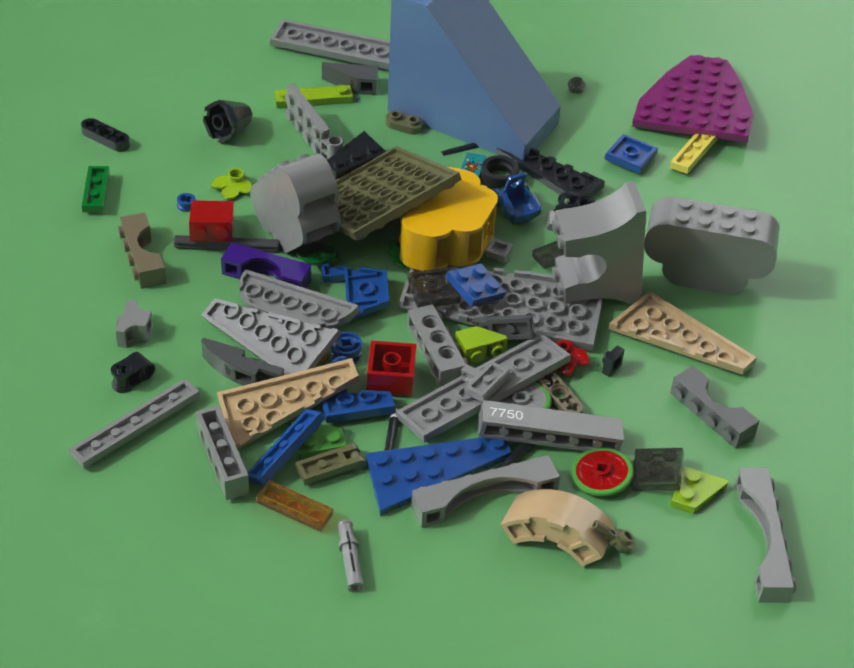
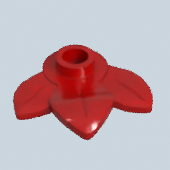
(577, 356)

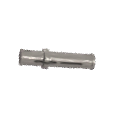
(348, 546)

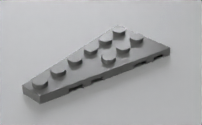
(272, 336)

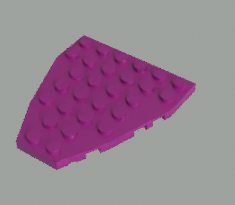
(697, 98)

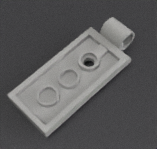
(310, 124)

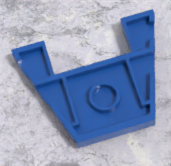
(363, 287)

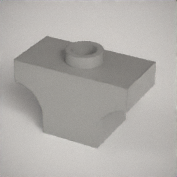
(133, 325)

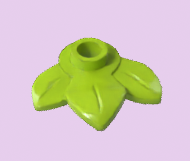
(232, 184)

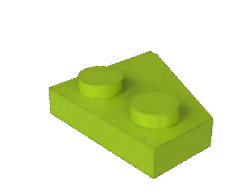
(696, 489)

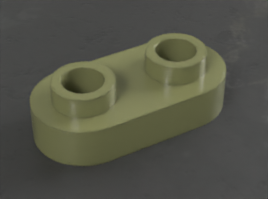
(404, 122)

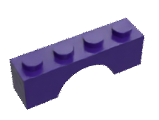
(242, 258)

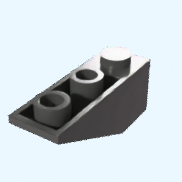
(361, 78)

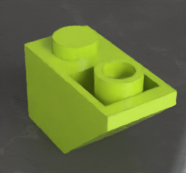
(480, 344)

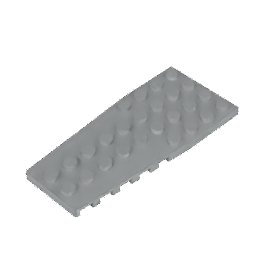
(528, 295)

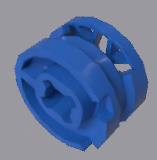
(347, 345)

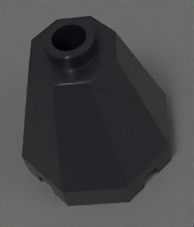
(226, 119)

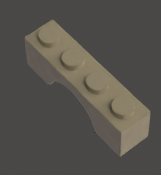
(147, 266)

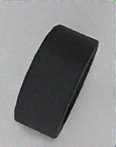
(498, 163)

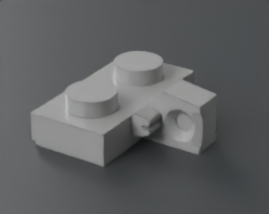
(485, 381)

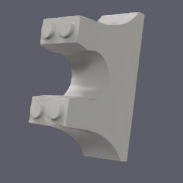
(602, 248)

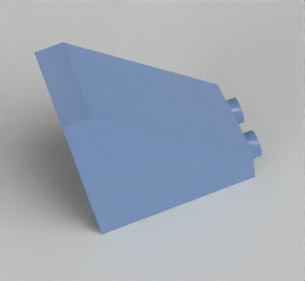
(467, 76)

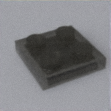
(432, 288)
(657, 469)

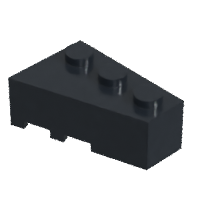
(354, 154)

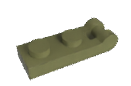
(330, 464)

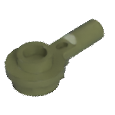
(620, 539)

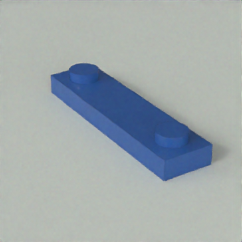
(285, 447)

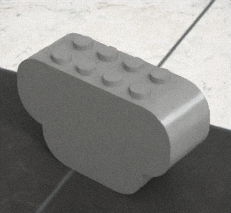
(298, 201)
(711, 244)

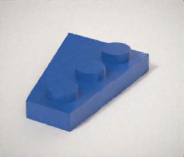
(360, 405)

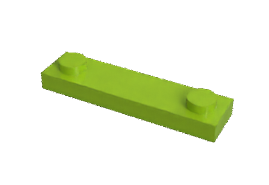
(319, 95)

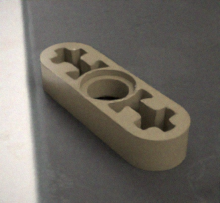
(558, 385)

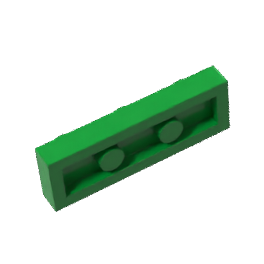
(95, 189)

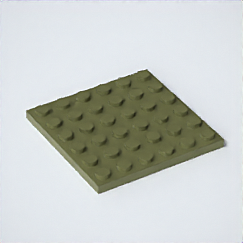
(387, 189)

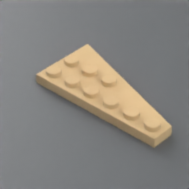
(668, 327)
(267, 404)

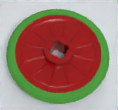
(602, 472)

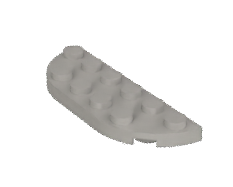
(294, 301)

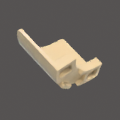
(560, 519)

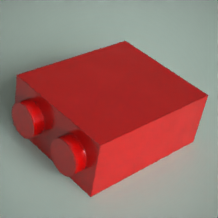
(211, 221)

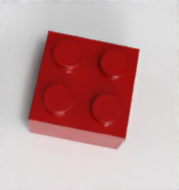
(391, 367)

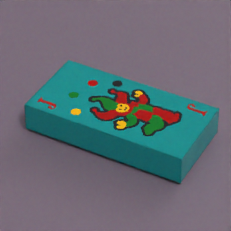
(473, 163)

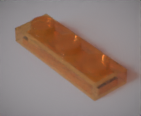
(294, 505)

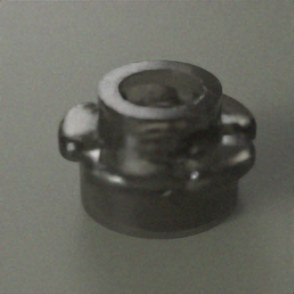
(576, 85)

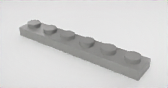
(134, 423)

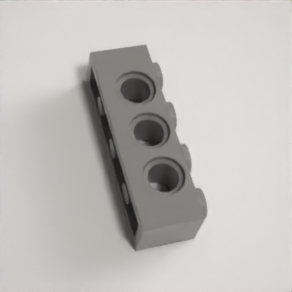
(436, 344)
(222, 453)

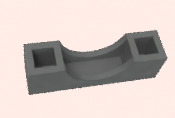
(732, 424)

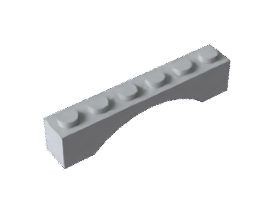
(756, 494)
(438, 501)

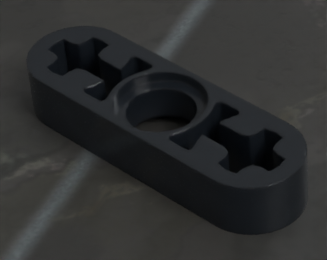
(116, 140)

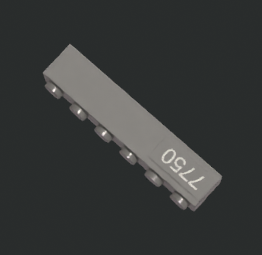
(549, 427)

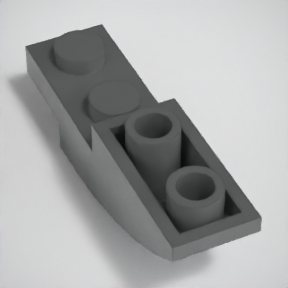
(233, 364)

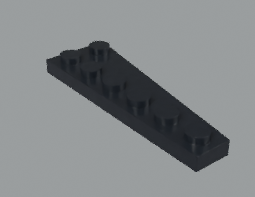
(555, 175)

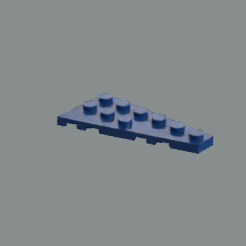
(405, 469)

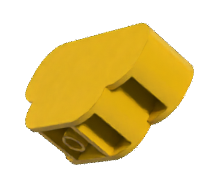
(450, 227)

